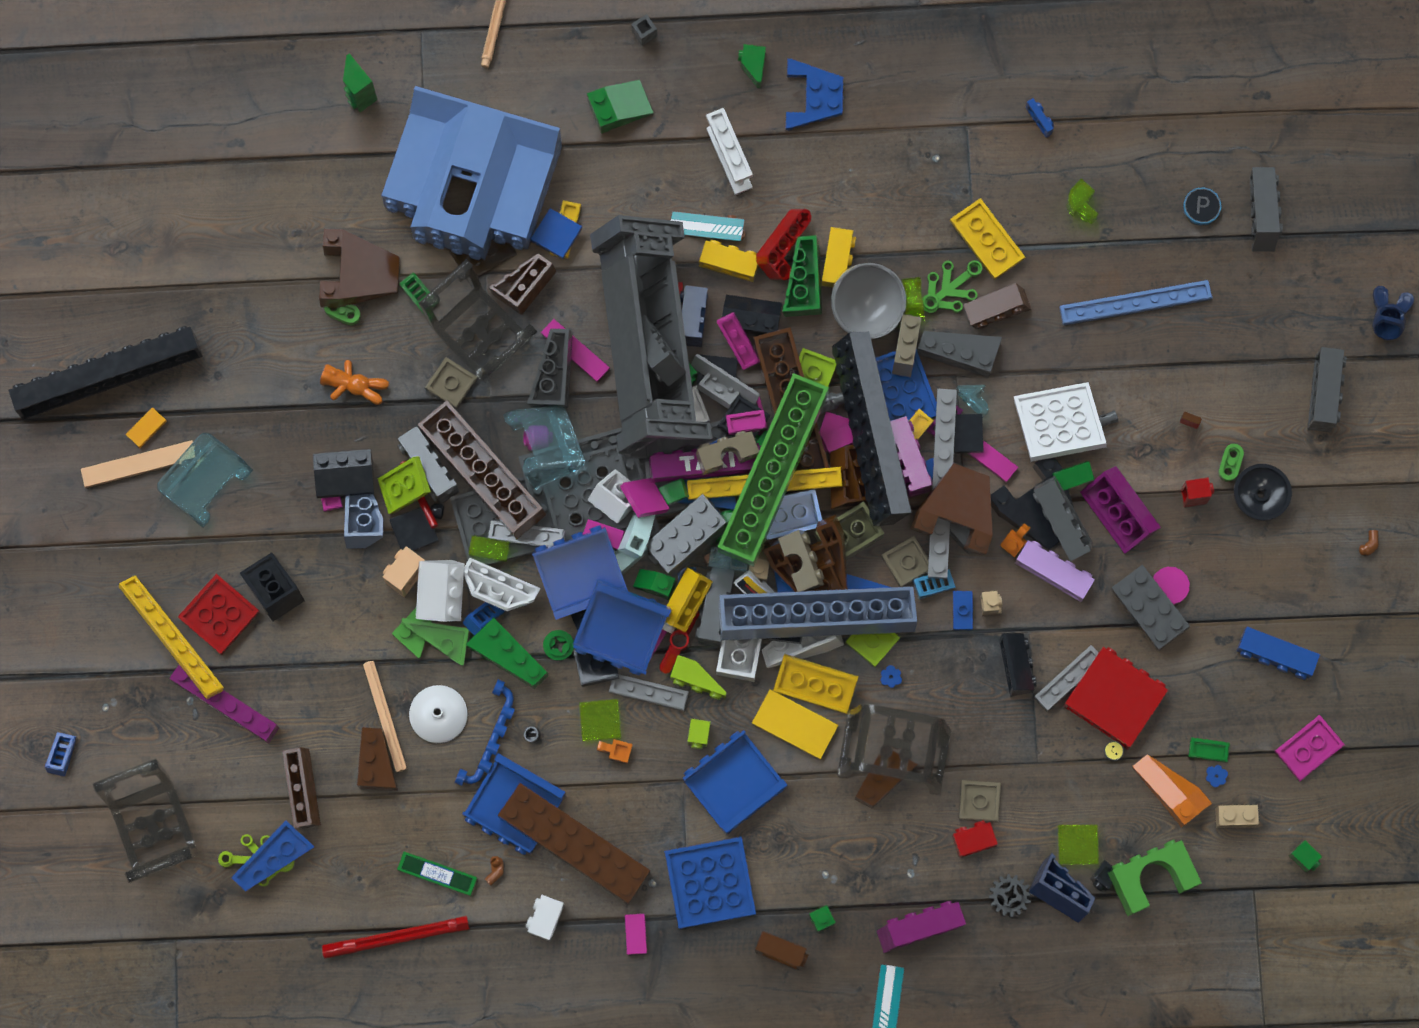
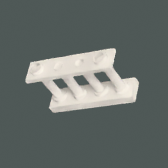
(729, 151)

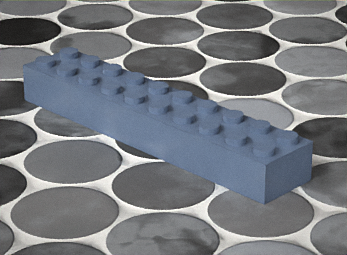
(817, 613)

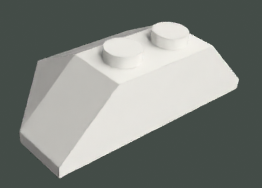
(498, 587)

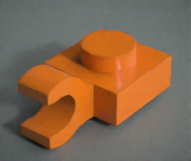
(1014, 540)
(618, 750)

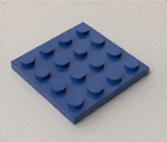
(903, 393)
(710, 882)

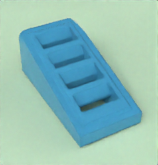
(919, 590)

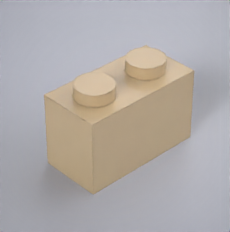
(1236, 816)

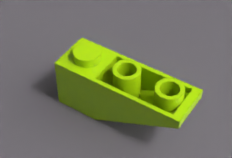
(692, 674)

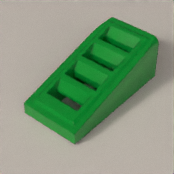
(407, 281)

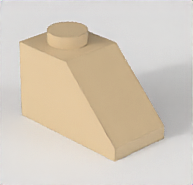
(761, 567)

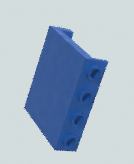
(574, 566)
(620, 627)
(734, 782)
(495, 793)

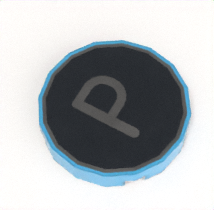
(1202, 206)

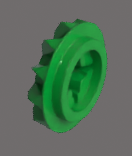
(562, 637)

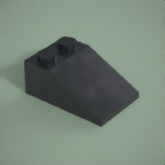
(272, 586)

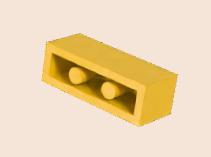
(837, 255)
(729, 260)
(687, 599)

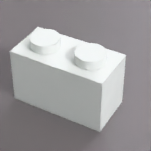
(545, 917)

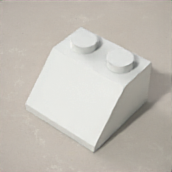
(610, 497)

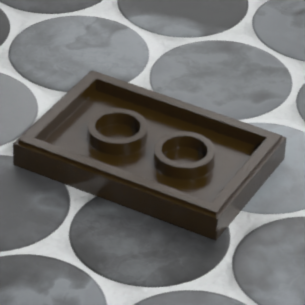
(495, 256)

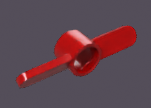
(673, 651)

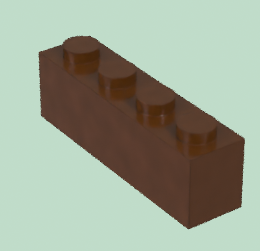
(301, 788)

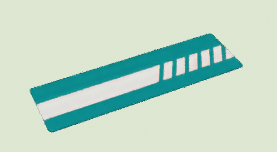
(710, 226)
(888, 997)

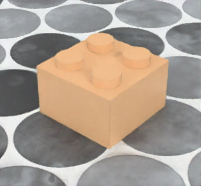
(403, 572)

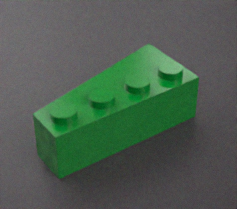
(804, 285)
(505, 652)

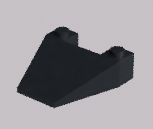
(1026, 508)

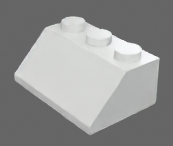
(440, 590)

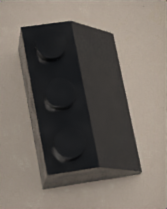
(754, 315)
(343, 473)
(1017, 663)

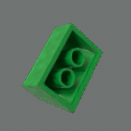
(358, 85)

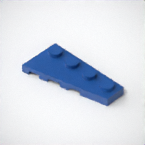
(278, 851)

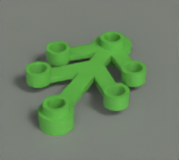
(949, 289)

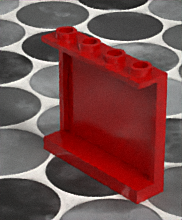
(1116, 697)

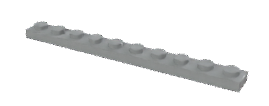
(942, 462)

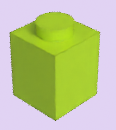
(698, 733)

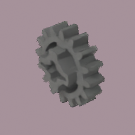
(1000, 892)

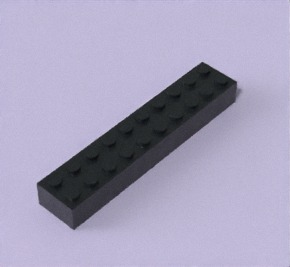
(105, 372)
(871, 429)

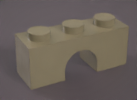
(906, 345)
(742, 445)
(809, 575)

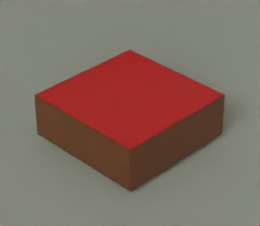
(1190, 420)

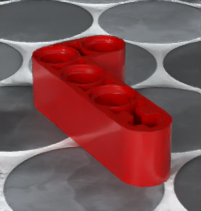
(772, 253)

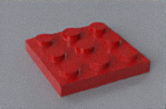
(218, 614)

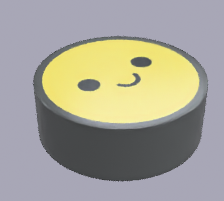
(1113, 751)

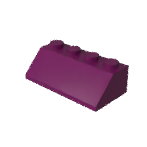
(1120, 509)

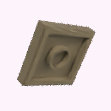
(451, 382)
(906, 561)
(979, 801)

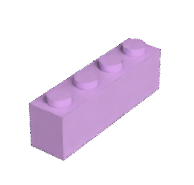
(1054, 570)

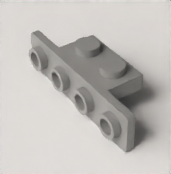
(720, 384)

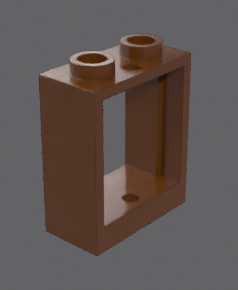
(781, 951)

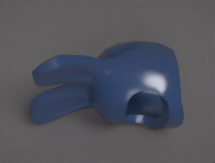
(1390, 318)

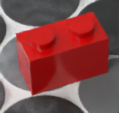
(1197, 492)
(974, 839)

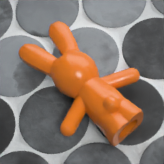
(355, 384)

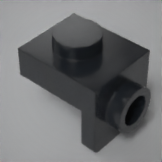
(1101, 878)

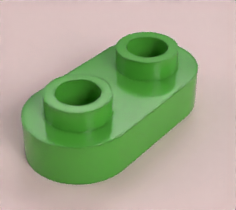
(342, 313)
(1231, 463)

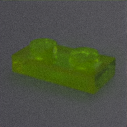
(489, 548)

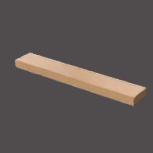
(133, 465)

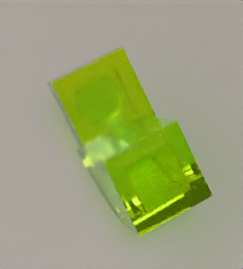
(1078, 199)
(914, 301)

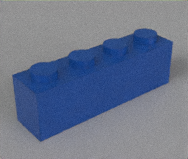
(1277, 653)

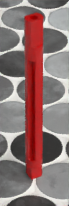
(389, 938)

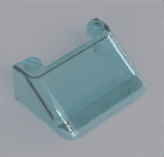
(551, 440)
(201, 475)

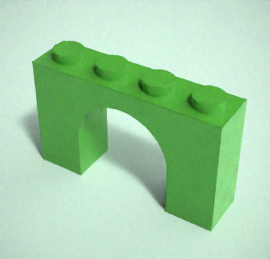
(1127, 877)

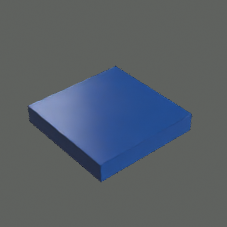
(556, 233)

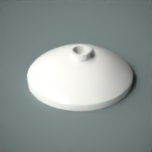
(438, 727)

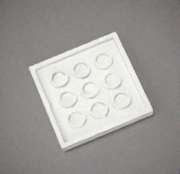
(1059, 421)

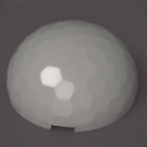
(868, 300)

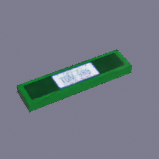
(437, 873)

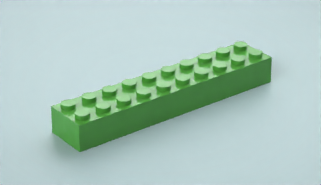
(773, 469)

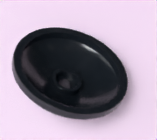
(1271, 483)

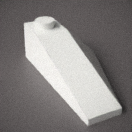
(810, 646)

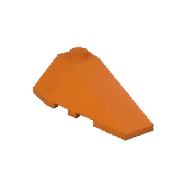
(1176, 793)

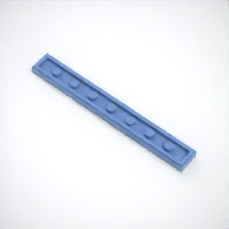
(1135, 302)

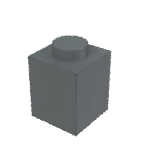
(644, 30)

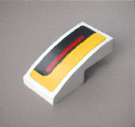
(749, 584)

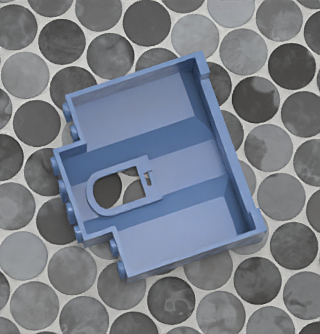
(507, 158)

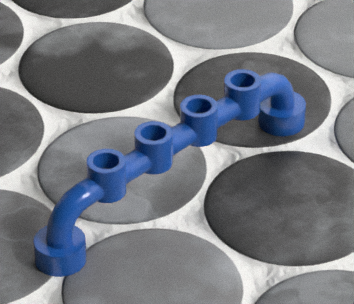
(492, 746)

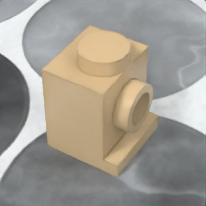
(991, 603)

